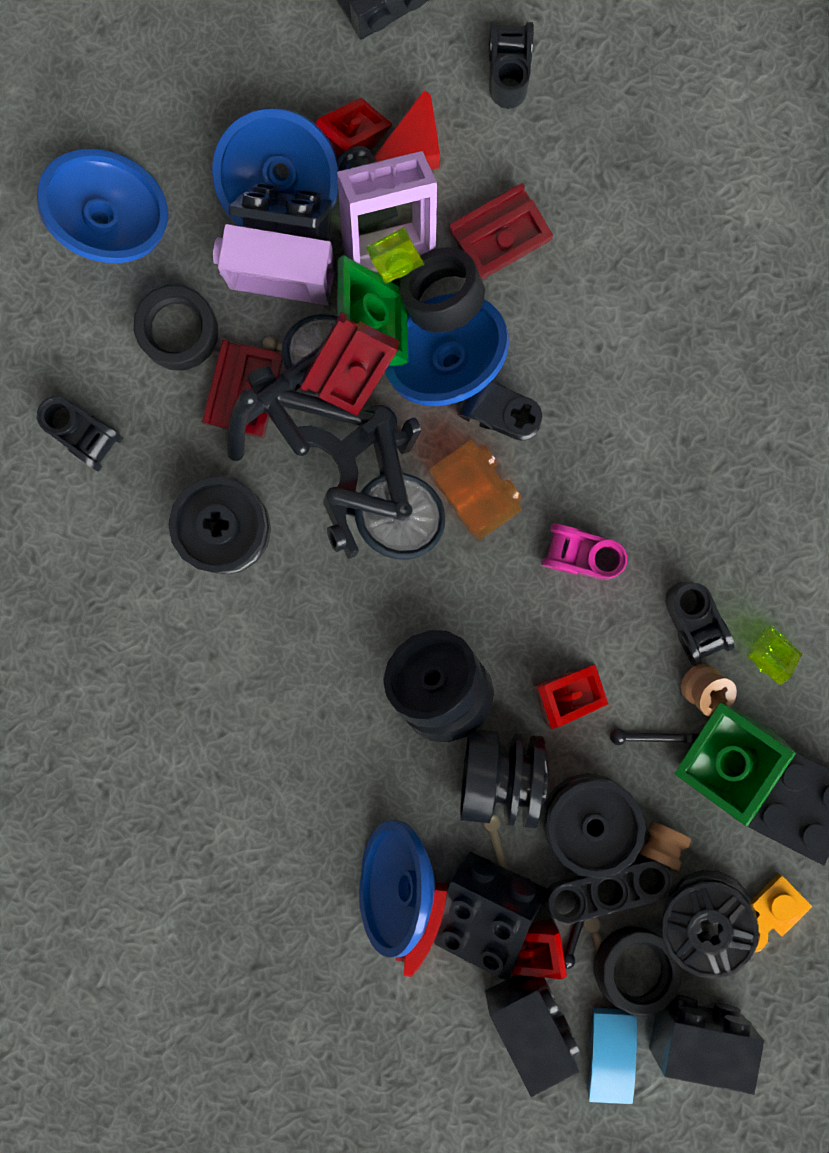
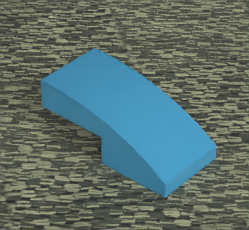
(612, 1056)

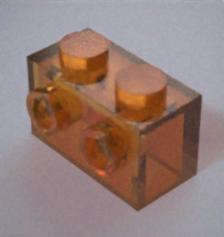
(476, 490)

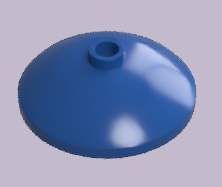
(261, 141)
(107, 189)
(475, 348)
(395, 889)

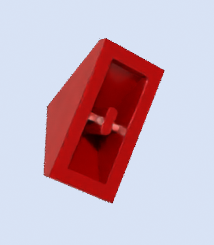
(354, 126)
(414, 134)
(570, 696)
(542, 952)

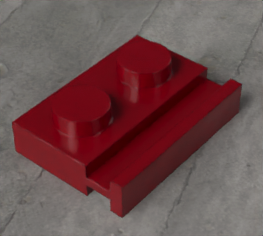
(501, 231)
(349, 364)
(230, 379)

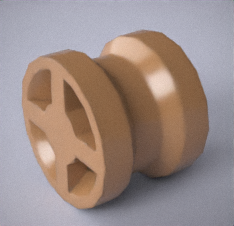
(707, 688)
(665, 846)

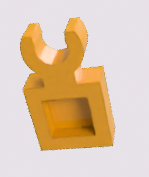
(778, 908)

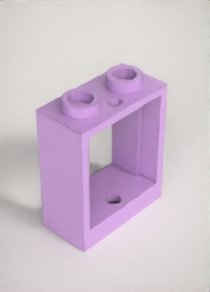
(385, 186)
(275, 264)

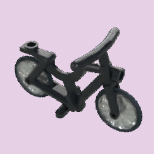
(394, 511)

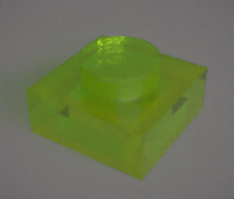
(395, 255)
(775, 655)

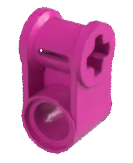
(581, 553)

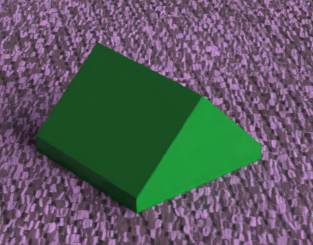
(373, 302)
(735, 762)

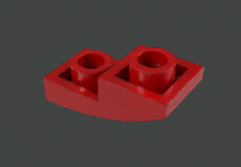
(415, 958)

